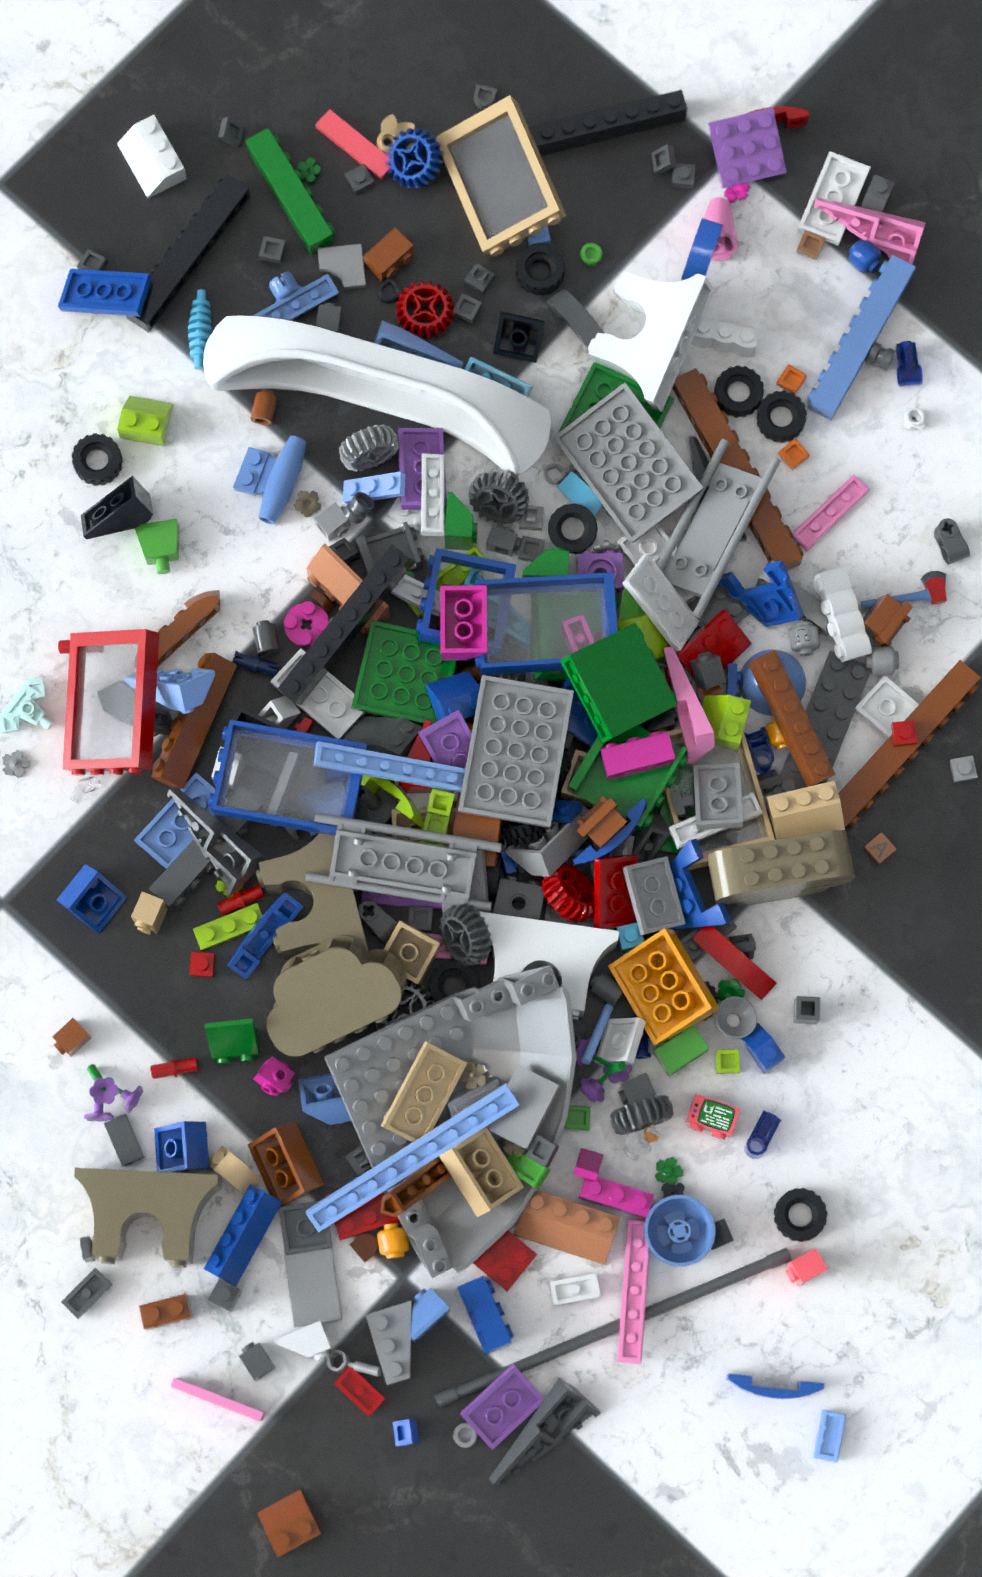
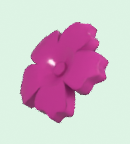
(737, 191)

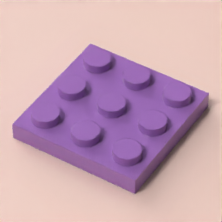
(747, 147)

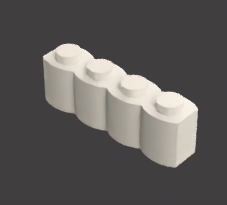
(726, 337)
(843, 614)

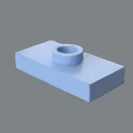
(829, 1436)

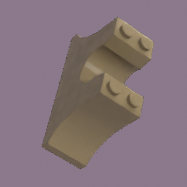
(333, 906)
(126, 1195)

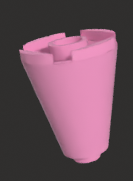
(720, 211)

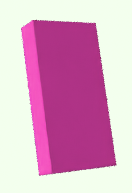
(588, 1164)

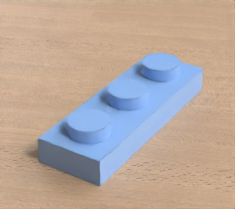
(377, 486)

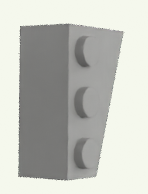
(392, 1340)

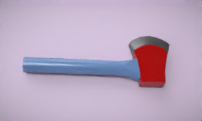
(934, 591)

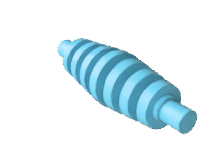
(199, 328)

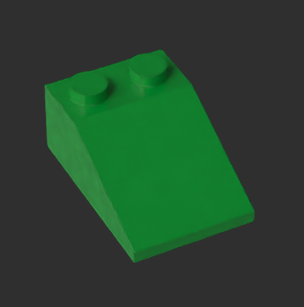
(233, 1040)

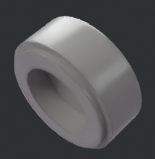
(465, 1435)

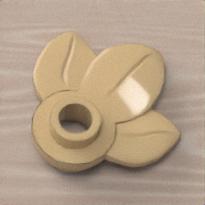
(390, 129)

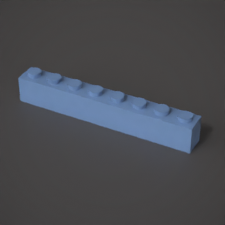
(861, 337)

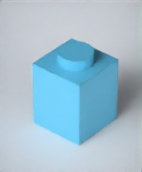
(629, 937)

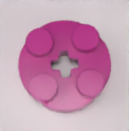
(305, 612)

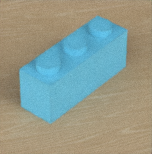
(483, 369)

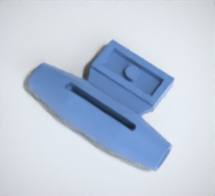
(271, 477)

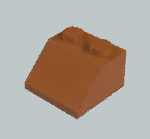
(289, 1523)

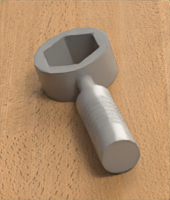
(557, 466)
(357, 1366)

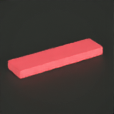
(354, 144)

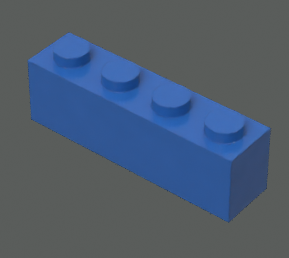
(243, 1235)

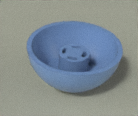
(750, 690)
(696, 1227)

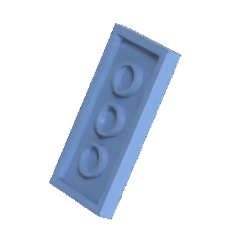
(168, 832)

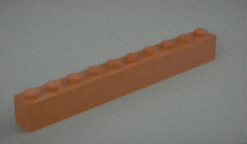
(711, 427)
(889, 760)

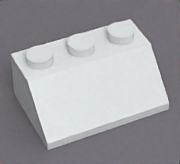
(151, 157)

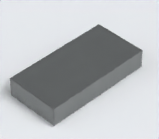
(124, 1140)

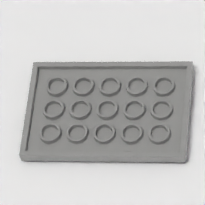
(628, 463)
(515, 751)

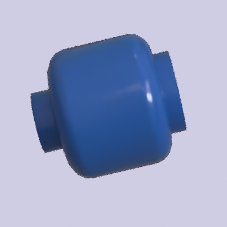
(864, 256)

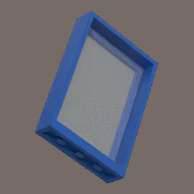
(544, 620)
(272, 779)

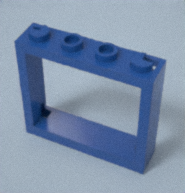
(440, 555)

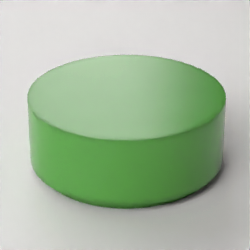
(591, 254)

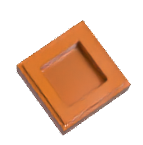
(791, 379)
(793, 454)

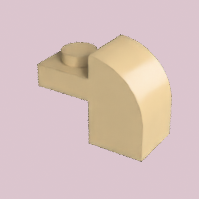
(233, 1170)

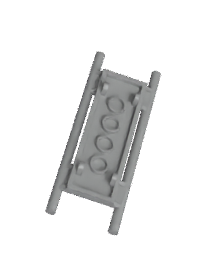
(715, 527)
(402, 865)

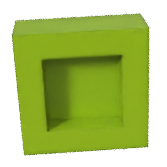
(727, 1061)

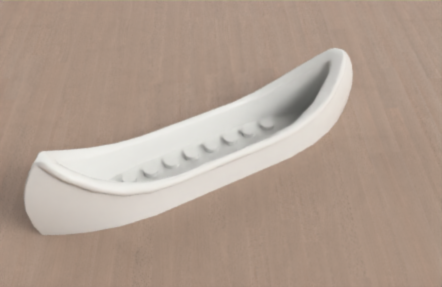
(311, 359)

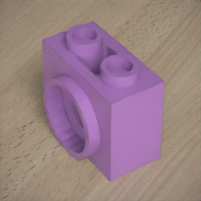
(606, 562)

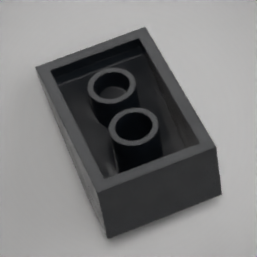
(118, 511)

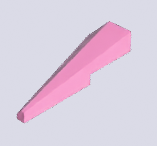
(886, 231)
(695, 727)

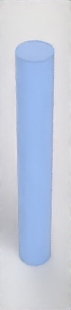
(597, 1034)

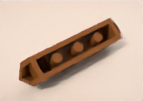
(187, 623)
(414, 1188)

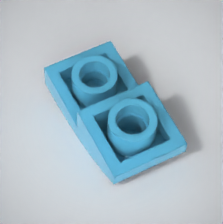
(579, 492)

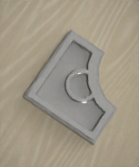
(344, 263)

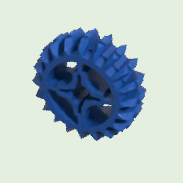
(405, 176)

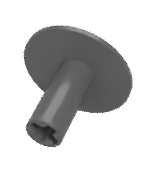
(375, 806)

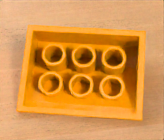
(663, 986)

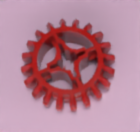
(415, 296)
(569, 893)

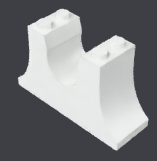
(659, 350)
(533, 943)

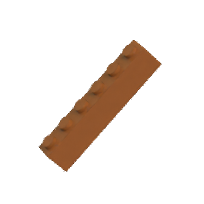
(791, 718)
(191, 728)

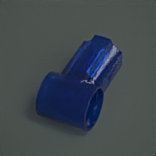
(908, 370)
(762, 1133)

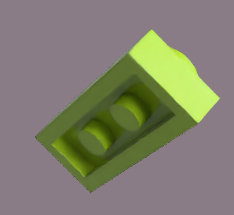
(227, 927)

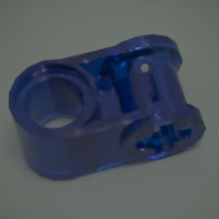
(760, 746)

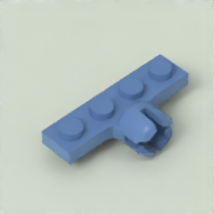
(296, 300)

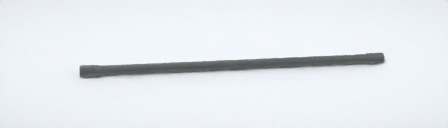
(769, 1262)

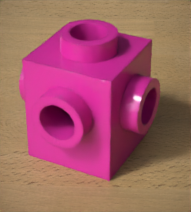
(274, 1076)

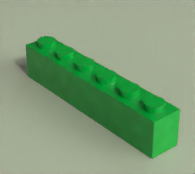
(289, 190)

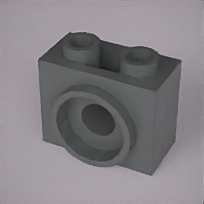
(511, 890)

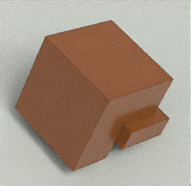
(886, 619)
(602, 822)

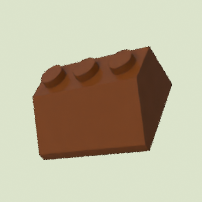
(285, 1163)

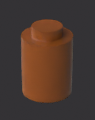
(264, 407)

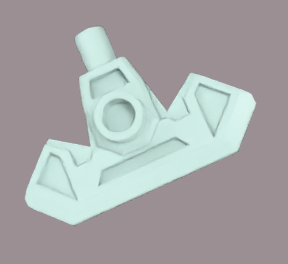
(25, 708)

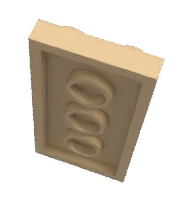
(424, 1093)

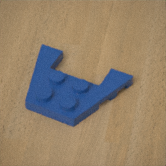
(768, 603)
(689, 897)

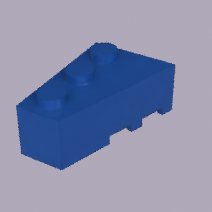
(485, 1314)

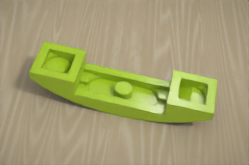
(405, 805)
(438, 813)

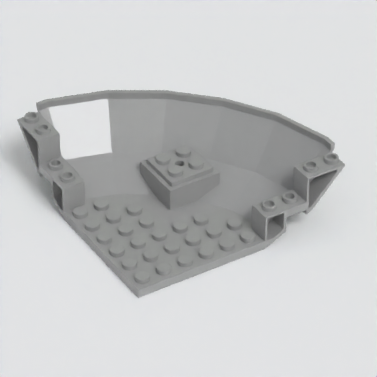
(524, 1028)

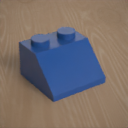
(454, 694)
(92, 898)
(182, 1147)

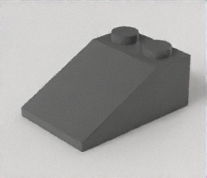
(385, 734)

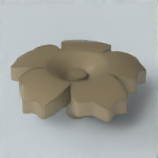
(307, 503)
(474, 1075)
(512, 1148)

